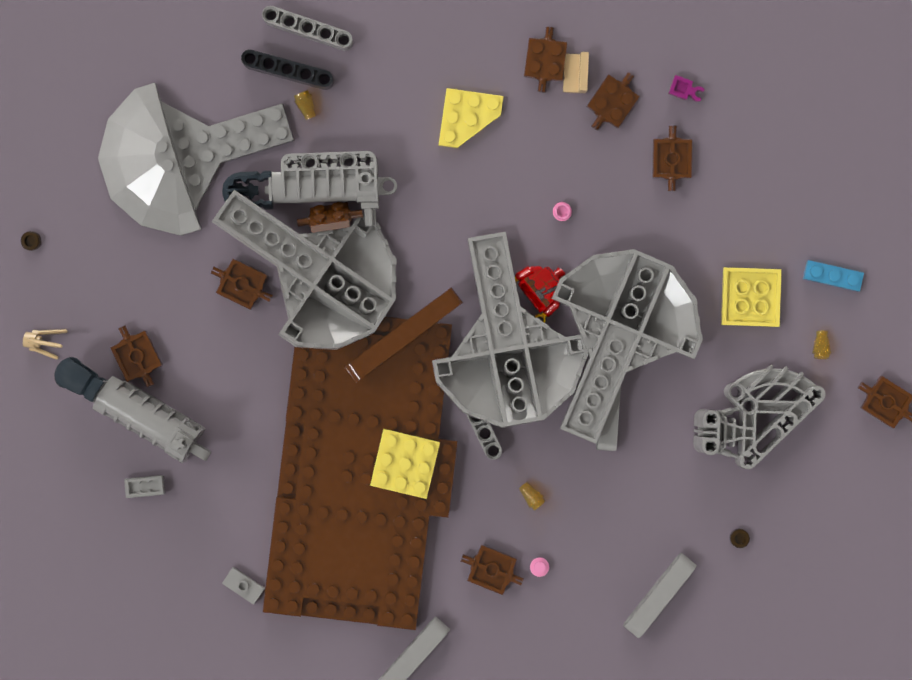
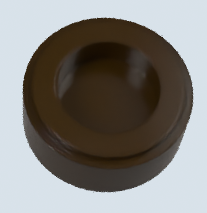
(31, 241)
(739, 538)

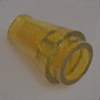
(305, 104)
(821, 346)
(532, 497)

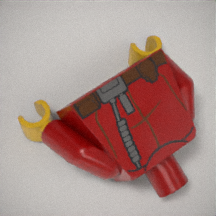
(539, 287)

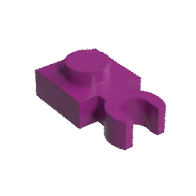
(683, 88)

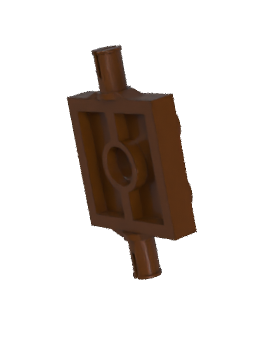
(545, 59)
(612, 101)
(672, 158)
(329, 217)
(241, 284)
(136, 356)
(886, 402)
(492, 569)

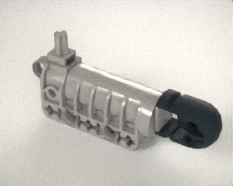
(317, 183)
(134, 410)

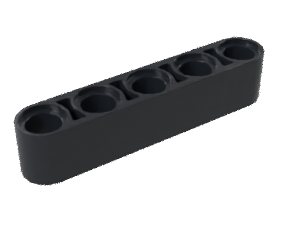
(280, 63)

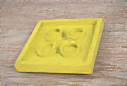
(751, 297)
(405, 463)

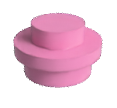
(562, 211)
(539, 567)

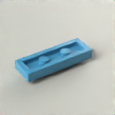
(833, 275)

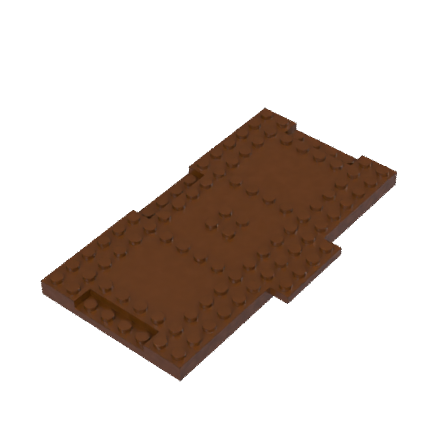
(334, 537)

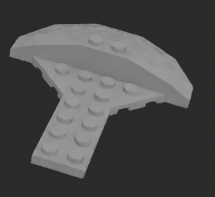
(164, 160)
(331, 280)
(628, 316)
(510, 362)

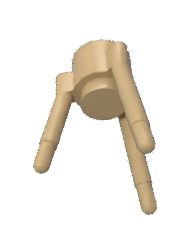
(33, 340)

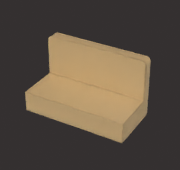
(576, 73)

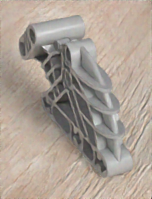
(718, 431)

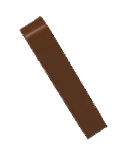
(403, 334)

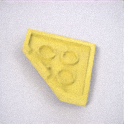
(466, 115)

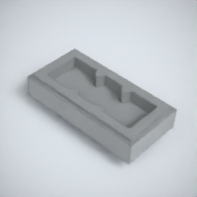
(144, 486)
(243, 585)

